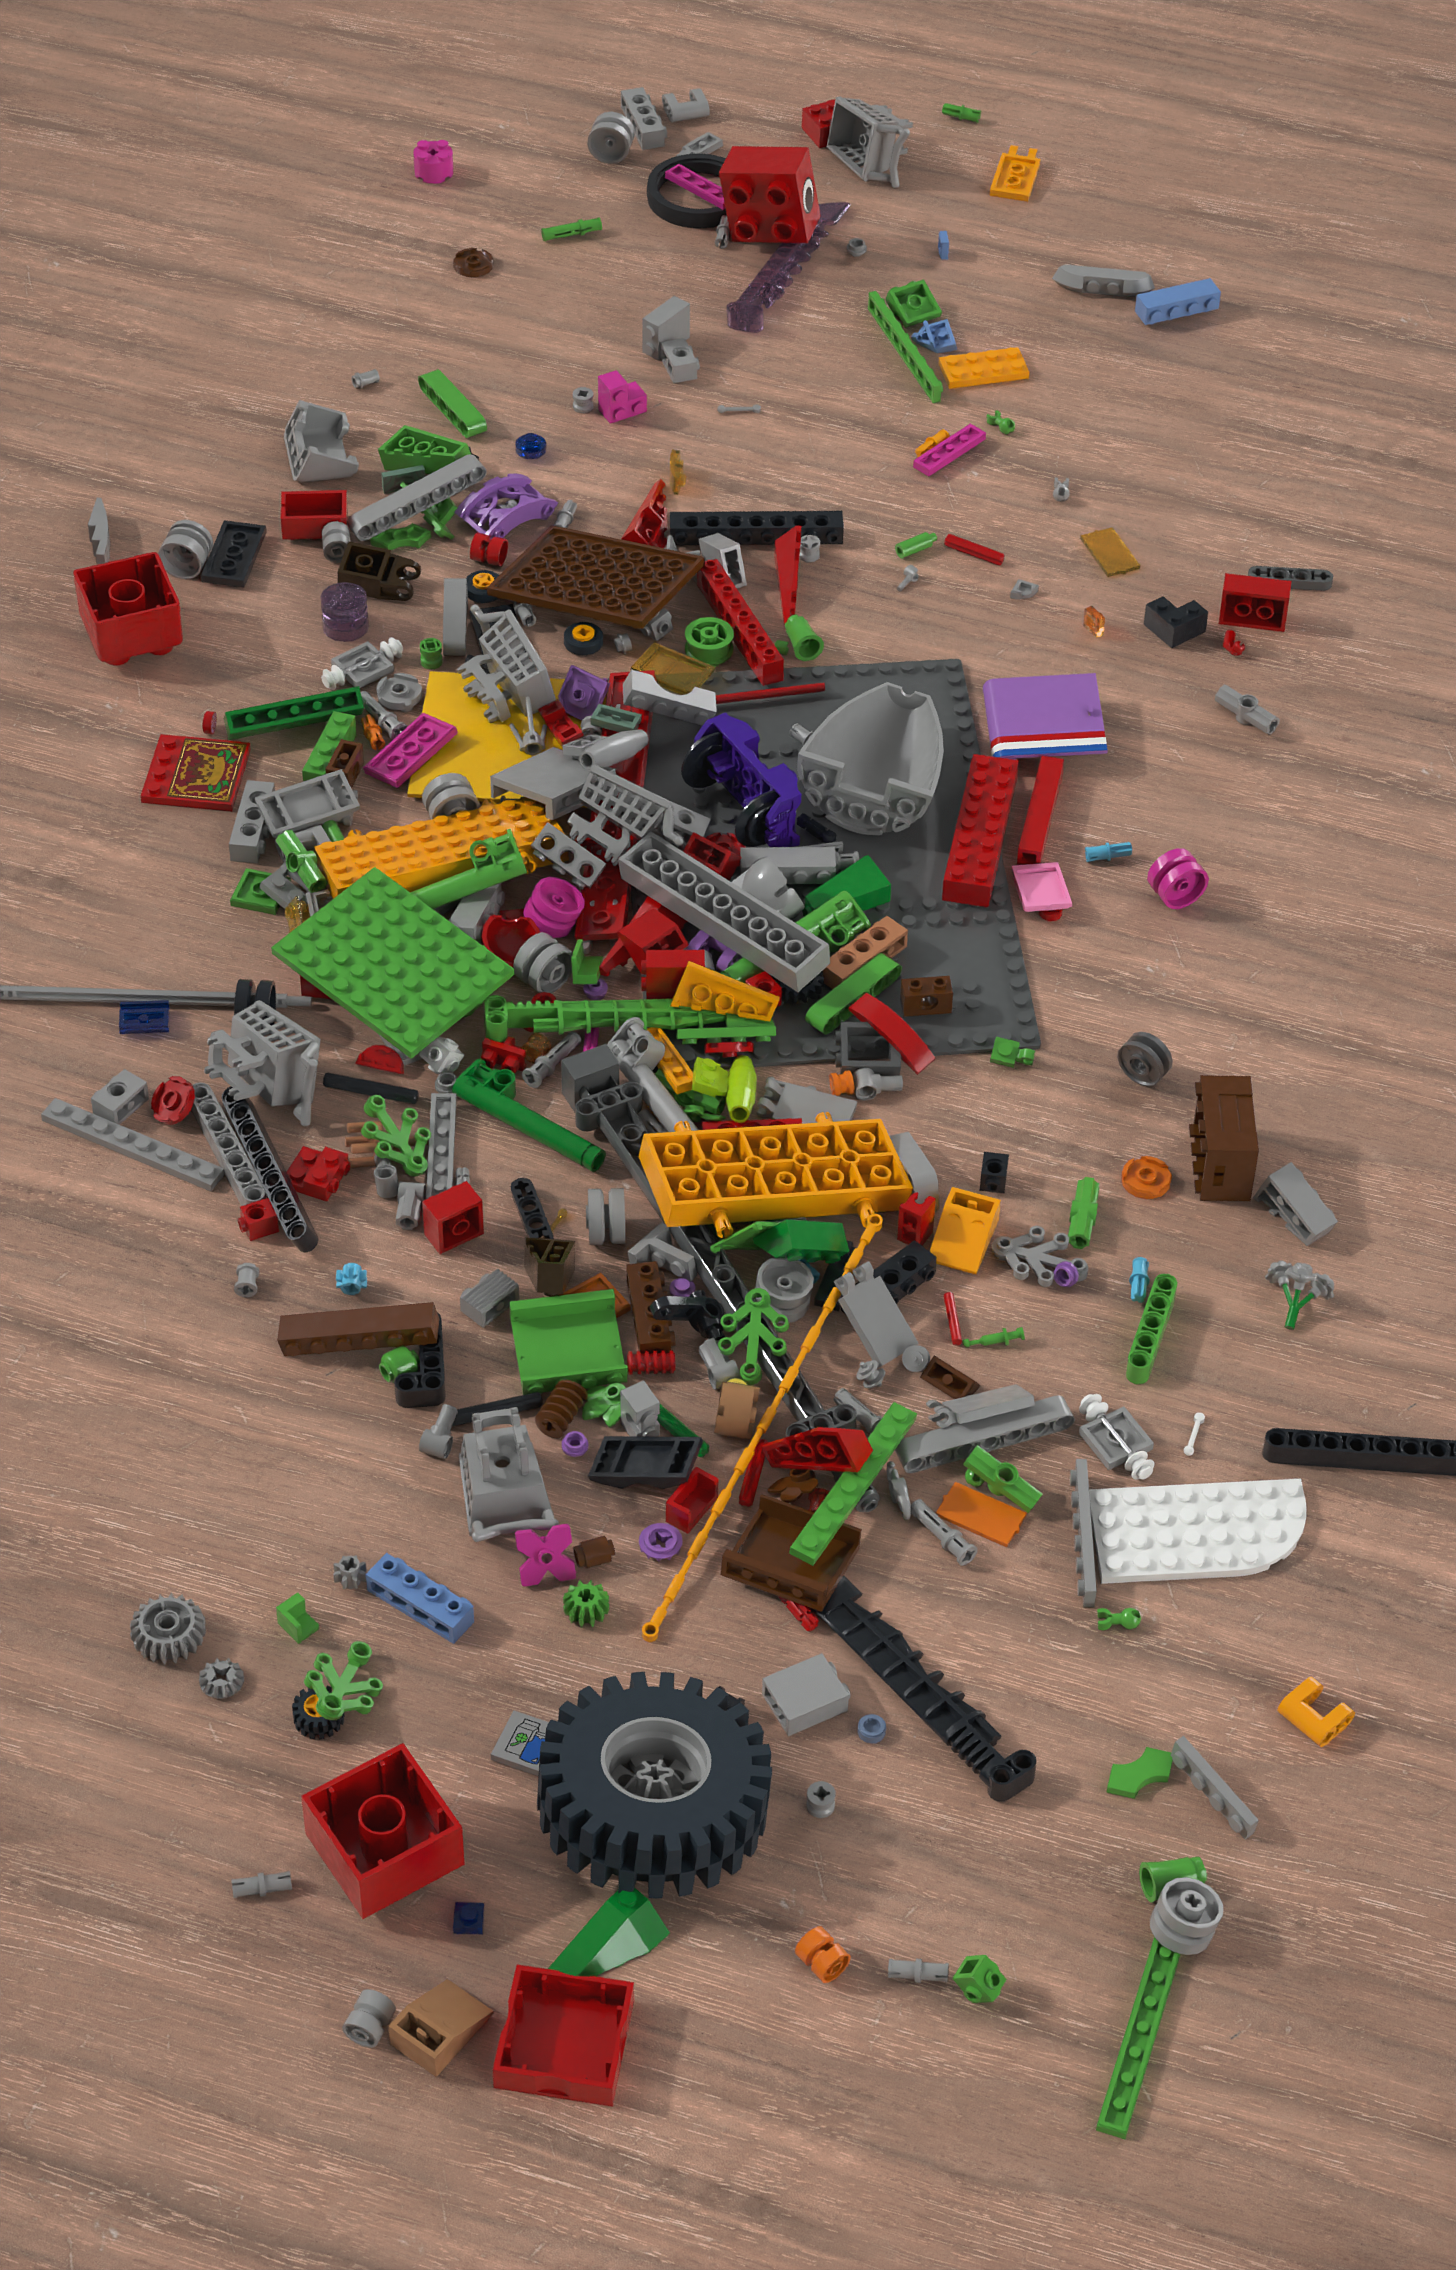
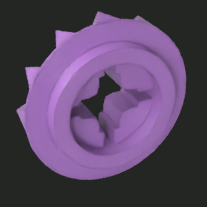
(664, 1533)

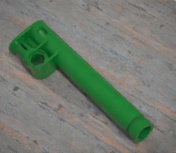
(494, 1094)

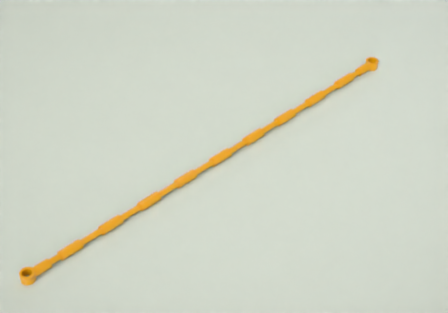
(761, 1428)

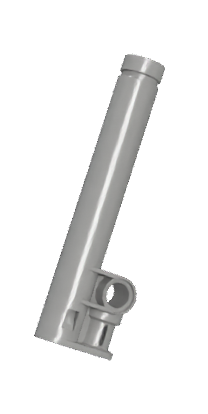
(637, 1057)

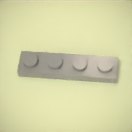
(1214, 1787)

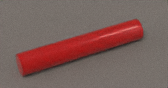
(952, 1318)

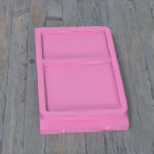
(1041, 887)

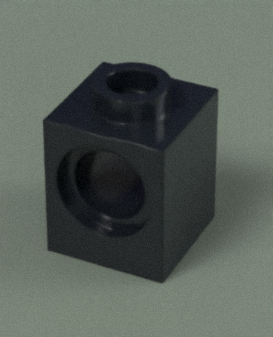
(994, 1172)

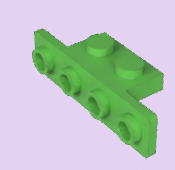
(439, 516)

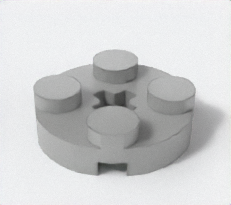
(403, 701)

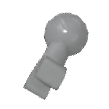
(1061, 491)

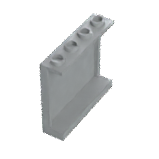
(546, 778)

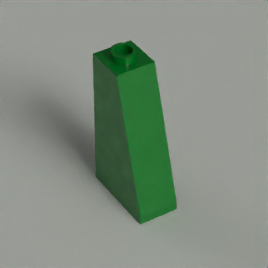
(861, 880)

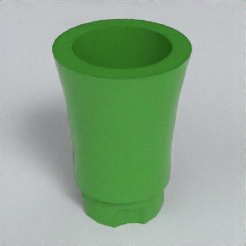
(805, 641)
(1156, 1874)

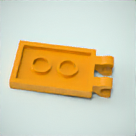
(1015, 175)

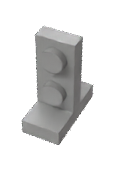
(658, 1247)

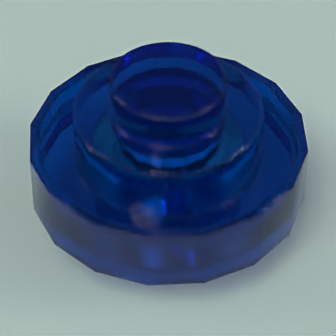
(530, 446)

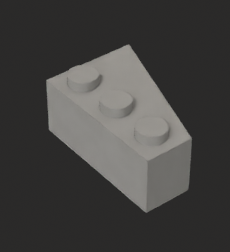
(1297, 1204)

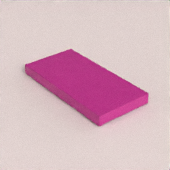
(410, 750)

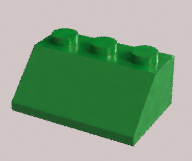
(804, 1241)

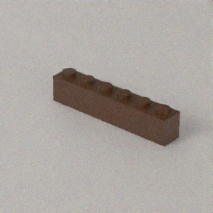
(358, 1329)

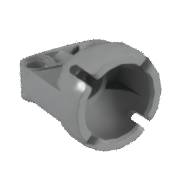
(769, 885)

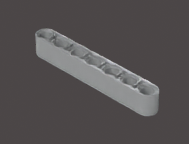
(416, 497)
(226, 1146)
(989, 1433)

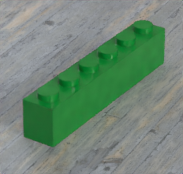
(292, 713)

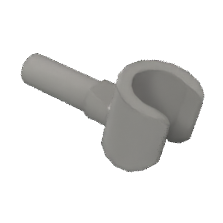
(911, 575)

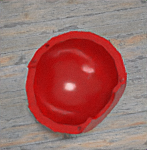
(507, 936)

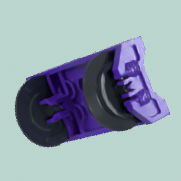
(728, 754)

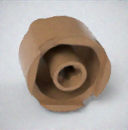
(736, 1410)

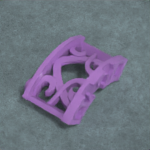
(501, 521)

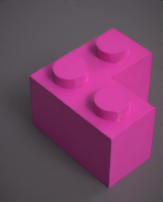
(618, 398)

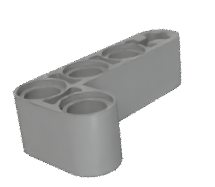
(455, 616)
(917, 1168)

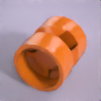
(822, 1954)

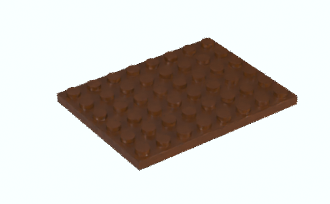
(596, 576)

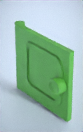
(744, 1238)

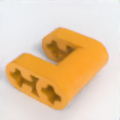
(1320, 1729)

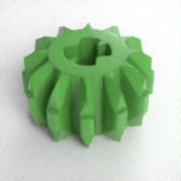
(586, 1603)

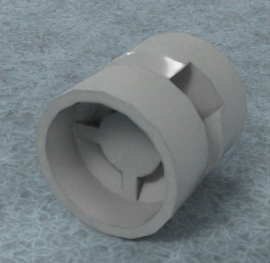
(335, 540)
(370, 2014)

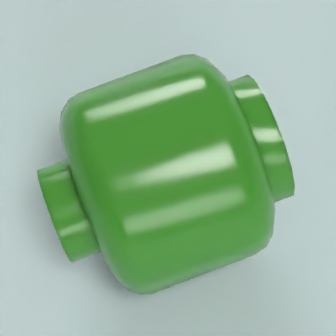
(398, 1361)

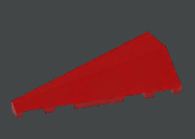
(650, 520)
(787, 564)
(618, 954)

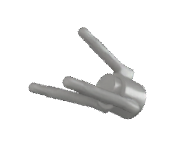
(532, 741)

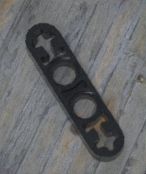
(534, 1215)

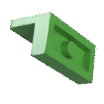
(585, 968)

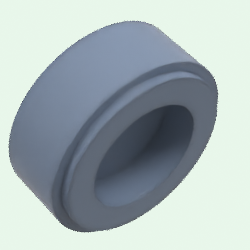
(871, 1728)

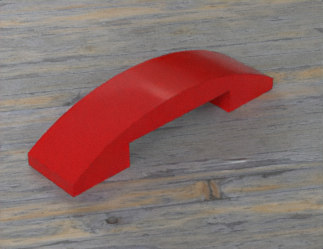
(559, 723)
(894, 1030)

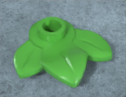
(695, 1114)
(604, 1403)

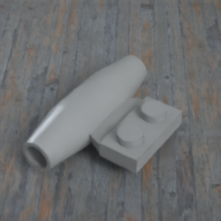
(606, 750)

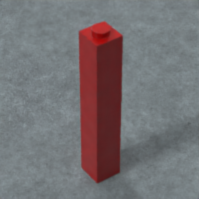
(1040, 811)

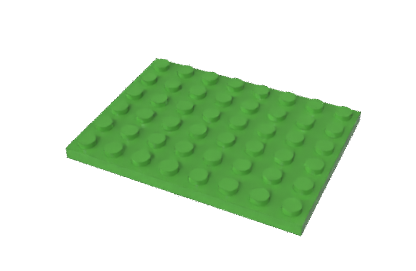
(393, 962)

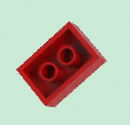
(1254, 602)

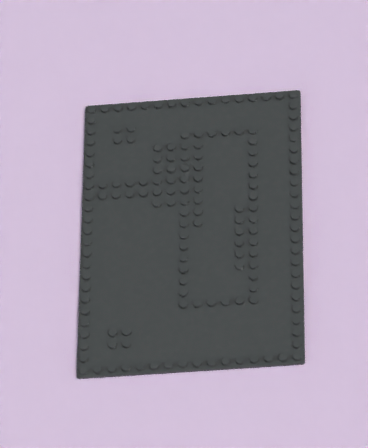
(945, 938)

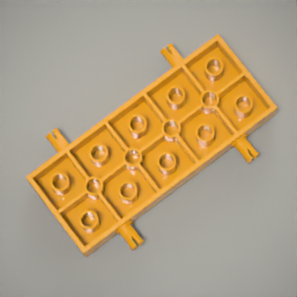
(435, 847)
(773, 1172)

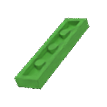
(737, 1034)

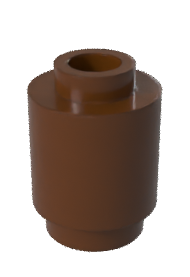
(594, 1552)

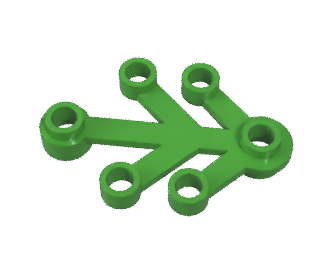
(412, 1160)
(753, 1331)
(331, 1704)

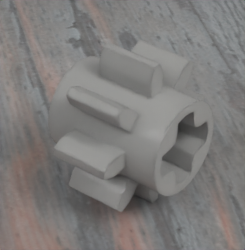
(349, 1572)

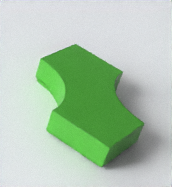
(408, 536)
(1131, 1777)

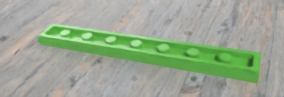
(1138, 2041)

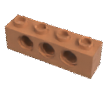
(883, 937)

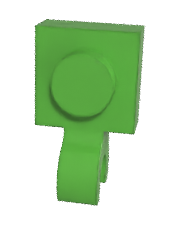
(1007, 1052)

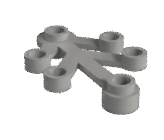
(1008, 1249)

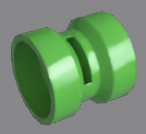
(431, 653)

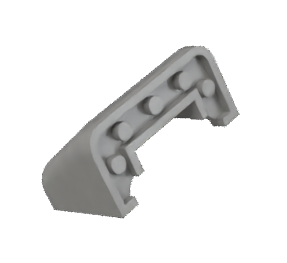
(316, 444)

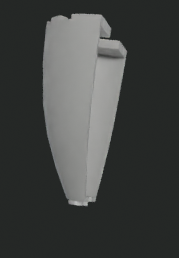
(874, 761)

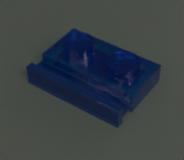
(144, 1017)

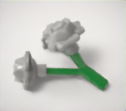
(1301, 1273)

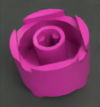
(433, 161)

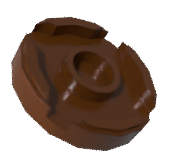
(473, 263)

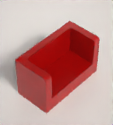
(692, 1500)

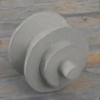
(916, 1358)
(872, 1375)

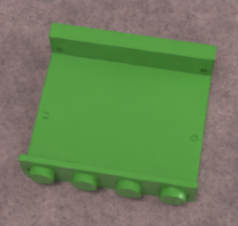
(567, 1340)

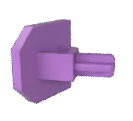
(582, 692)

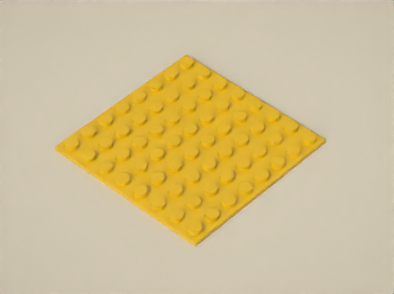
(479, 746)

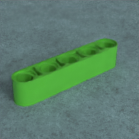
(452, 403)
(870, 979)
(1151, 1329)

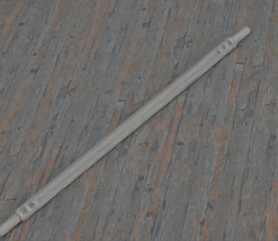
(127, 995)

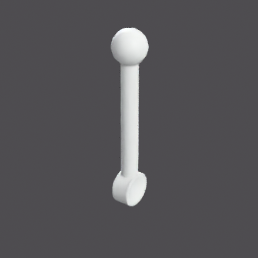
(1198, 1419)

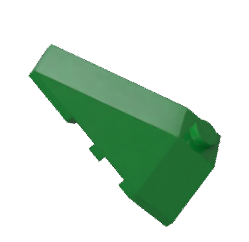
(615, 1934)

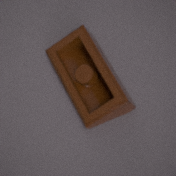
(948, 1379)

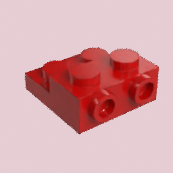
(318, 1172)

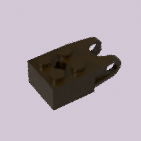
(377, 571)

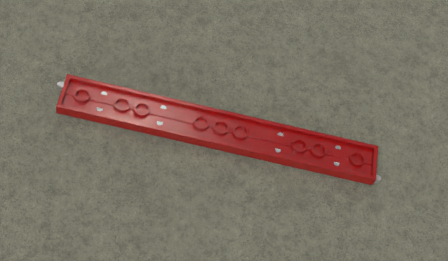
(609, 897)

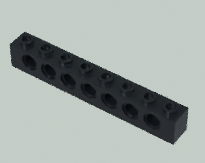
(755, 526)

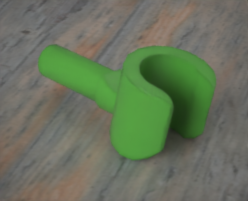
(782, 647)

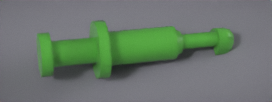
(996, 1338)

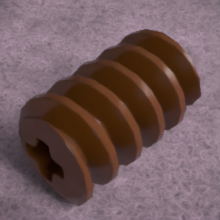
(560, 1408)

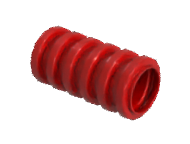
(651, 1362)

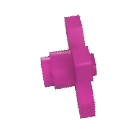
(554, 1561)

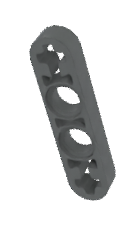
(1321, 580)

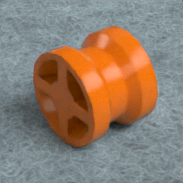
(841, 1083)

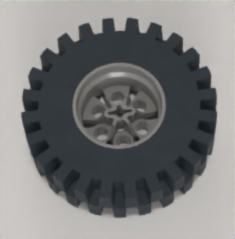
(683, 1750)

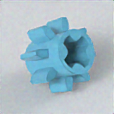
(351, 1279)

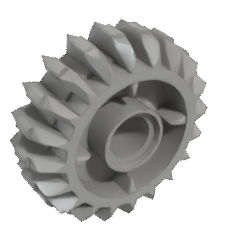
(151, 1633)

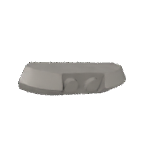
(1103, 280)

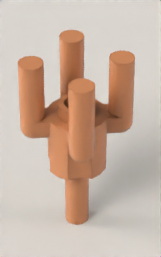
(364, 1145)

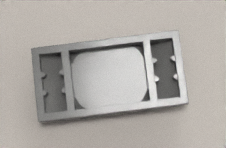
(308, 803)

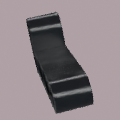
(428, 1385)

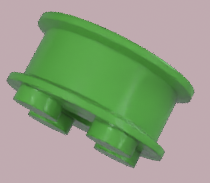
(709, 640)

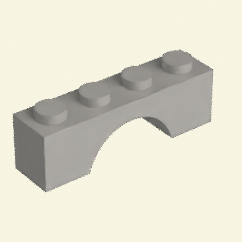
(643, 692)

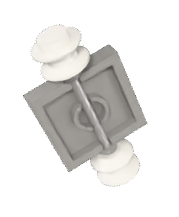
(362, 664)
(1116, 1437)

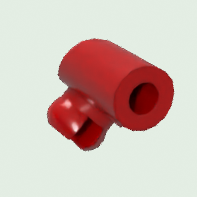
(1230, 644)

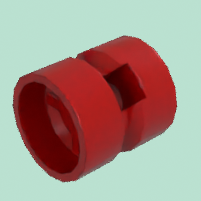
(489, 549)

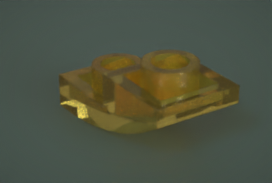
(677, 478)

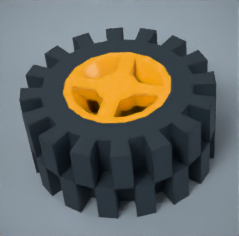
(308, 1719)

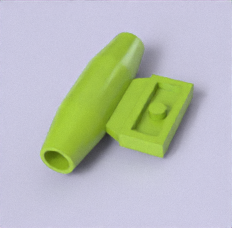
(736, 1085)

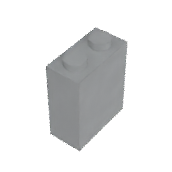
(664, 324)
(805, 1694)

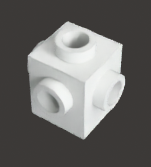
(442, 1055)

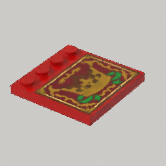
(195, 772)

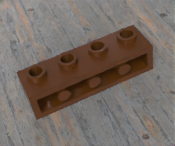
(645, 1287)

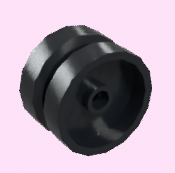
(247, 994)

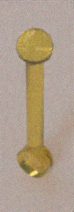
(562, 1213)

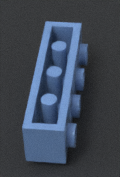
(1177, 301)
(420, 1597)

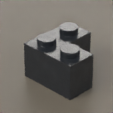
(1175, 624)

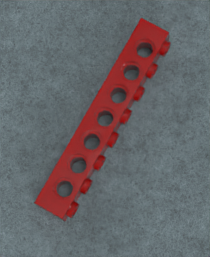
(748, 632)

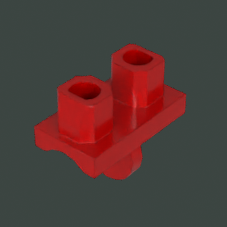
(504, 1053)

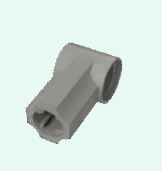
(409, 1204)
(718, 1365)

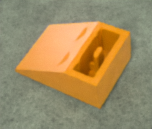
(965, 1230)

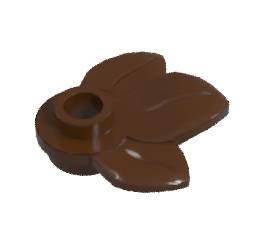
(795, 1485)

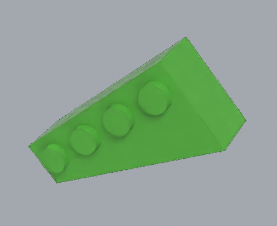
(417, 447)

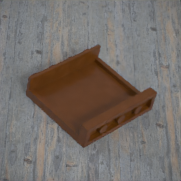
(764, 1559)

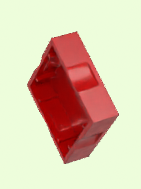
(564, 2035)

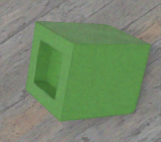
(295, 1619)

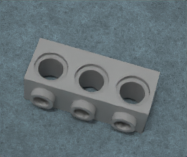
(565, 844)

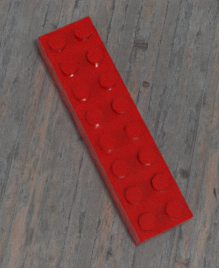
(980, 830)

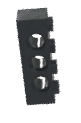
(906, 1270)

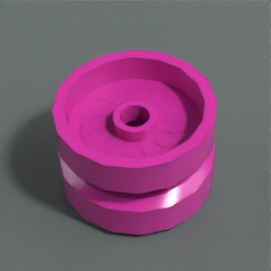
(1177, 878)
(554, 906)

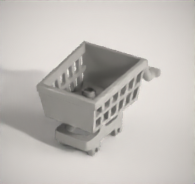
(873, 133)
(508, 666)
(629, 790)
(275, 1074)
(506, 1497)

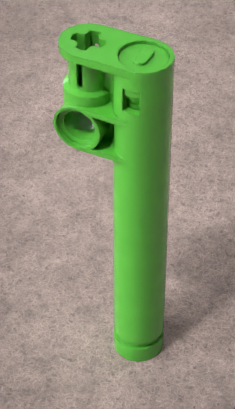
(499, 865)
(831, 918)

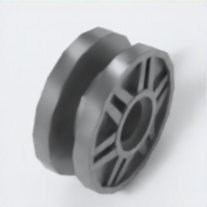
(1145, 1059)

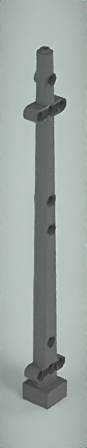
(599, 1101)

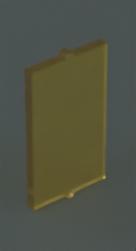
(1110, 552)

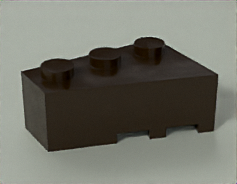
(549, 1264)

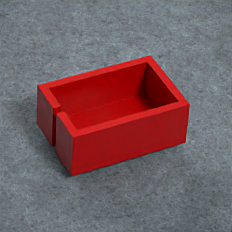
(309, 511)

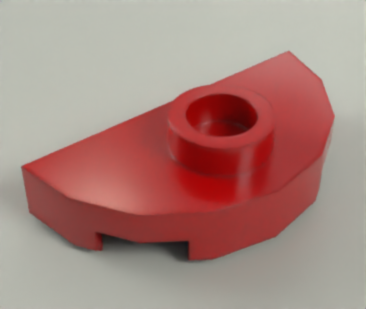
(728, 1049)
(381, 1058)

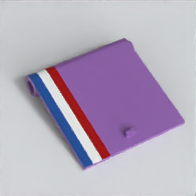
(1044, 716)

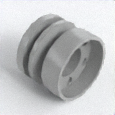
(185, 549)

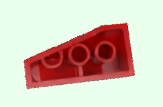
(820, 1450)

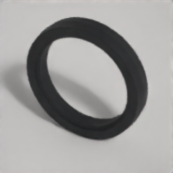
(677, 214)

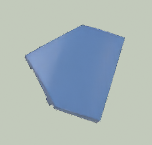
(936, 337)

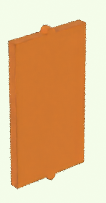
(981, 1514)

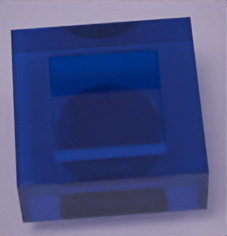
(468, 1918)

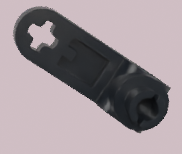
(701, 1312)

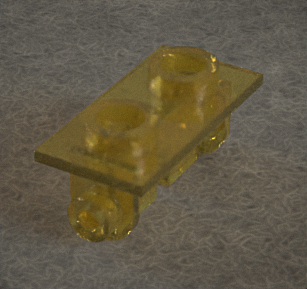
(296, 913)

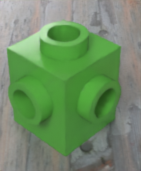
(979, 1979)

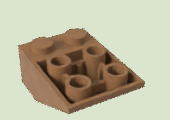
(437, 2026)

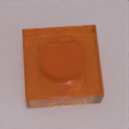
(1094, 621)

